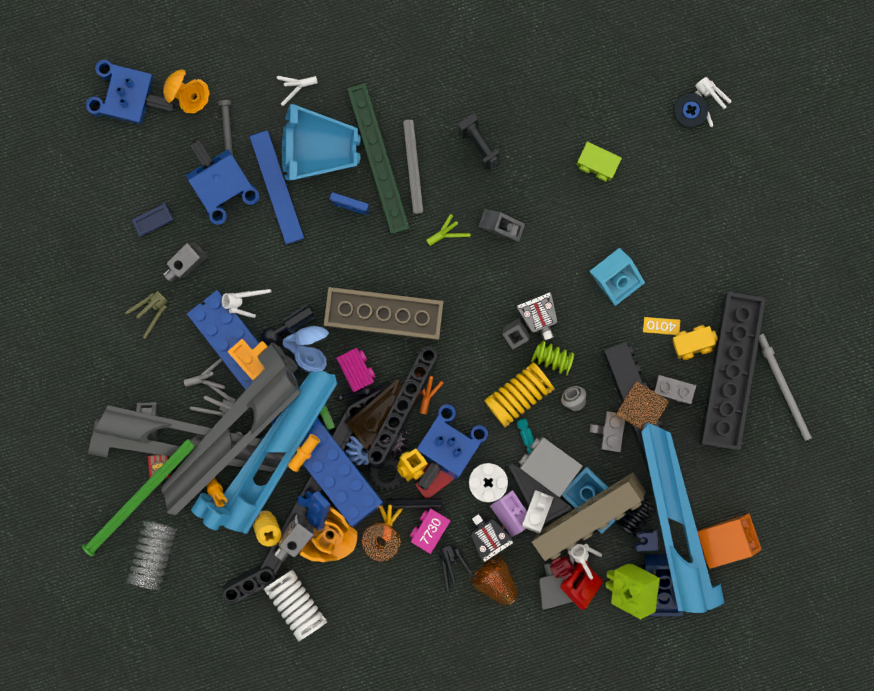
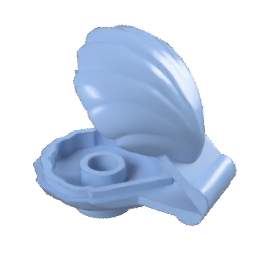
(307, 357)

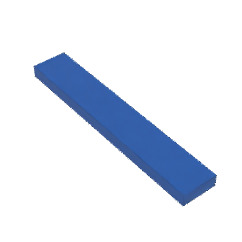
(276, 187)

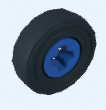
(694, 100)

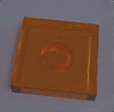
(642, 406)

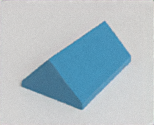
(584, 487)

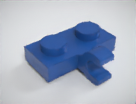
(317, 510)

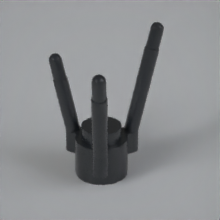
(447, 556)

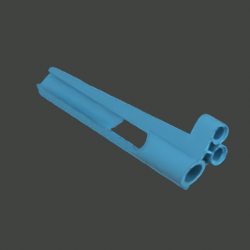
(285, 436)
(689, 580)

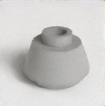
(574, 398)

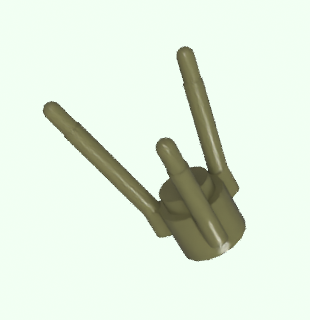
(154, 301)

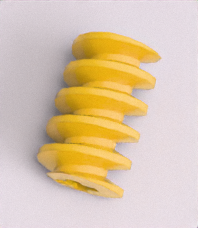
(267, 529)

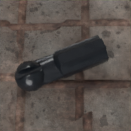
(289, 324)

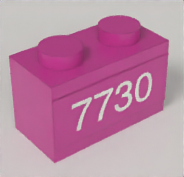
(430, 530)

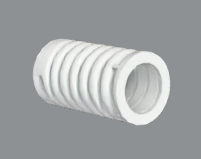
(295, 605)

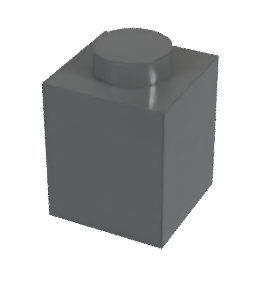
(516, 333)

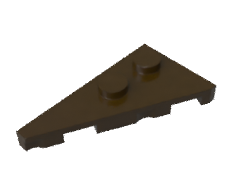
(371, 418)

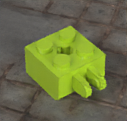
(633, 590)

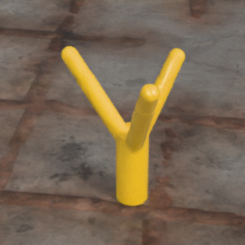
(387, 518)

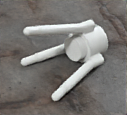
(707, 87)
(234, 300)
(580, 554)

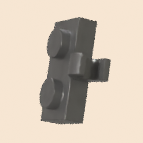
(611, 431)

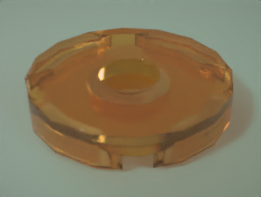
(373, 549)

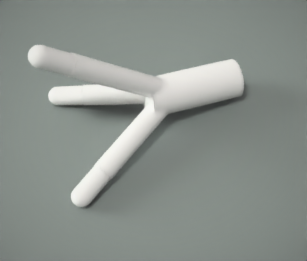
(294, 82)

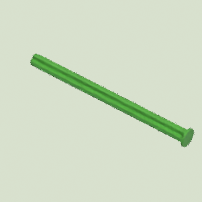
(138, 498)

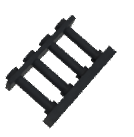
(468, 127)

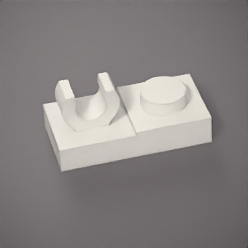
(537, 511)

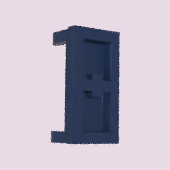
(649, 542)

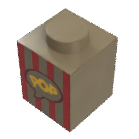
(156, 462)

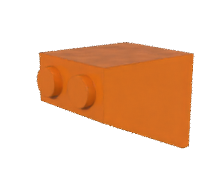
(729, 541)

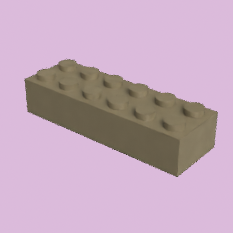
(383, 313)
(589, 516)

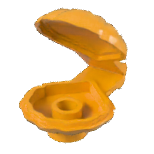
(186, 92)

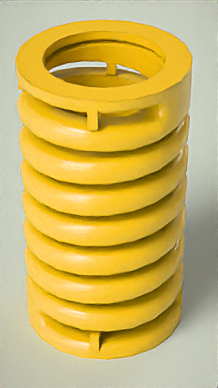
(518, 390)

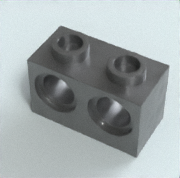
(674, 389)

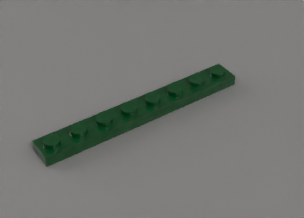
(378, 158)

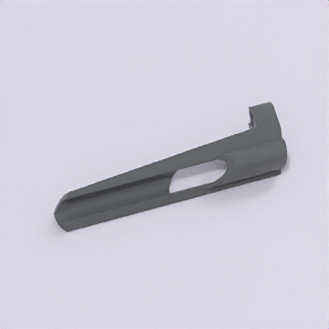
(266, 396)
(130, 429)

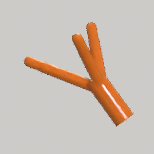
(427, 395)

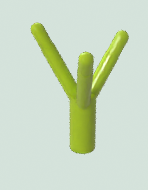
(442, 233)

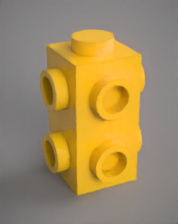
(694, 342)

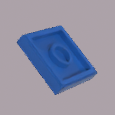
(349, 203)

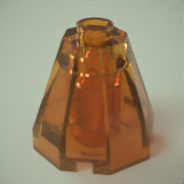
(496, 582)

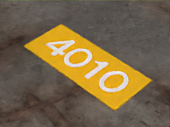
(661, 325)

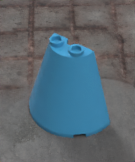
(316, 144)

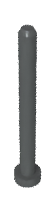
(224, 104)

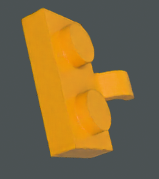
(248, 358)

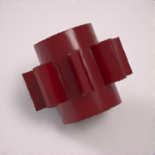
(561, 567)

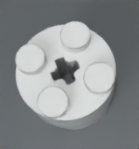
(487, 493)

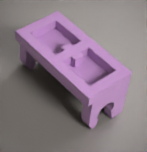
(510, 513)

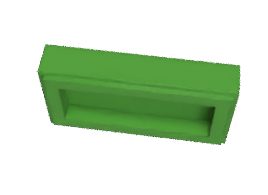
(327, 418)

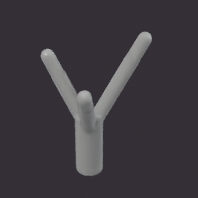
(200, 379)

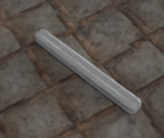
(413, 166)

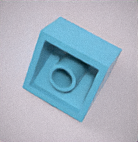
(617, 276)

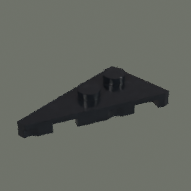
(529, 485)

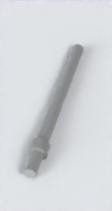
(768, 352)

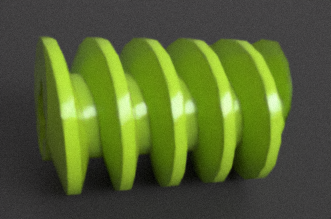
(553, 357)

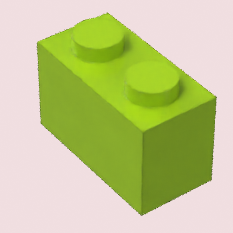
(598, 161)

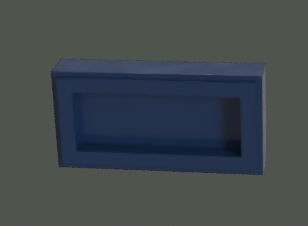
(152, 220)

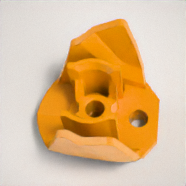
(326, 548)

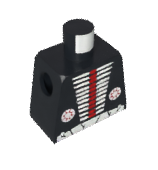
(489, 537)

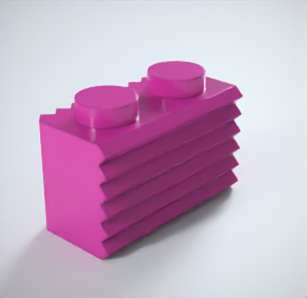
(355, 369)

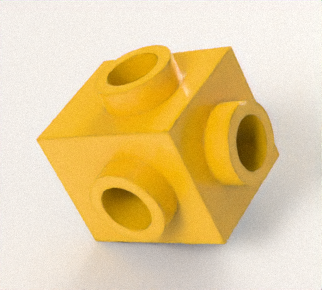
(411, 465)

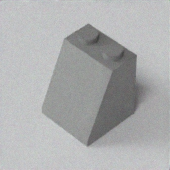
(549, 466)

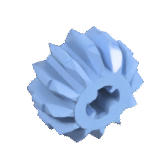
(357, 451)

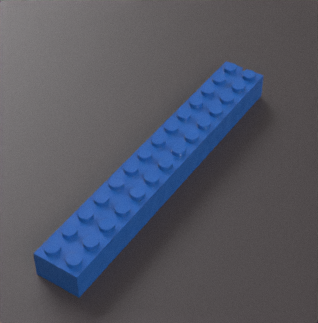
(328, 461)

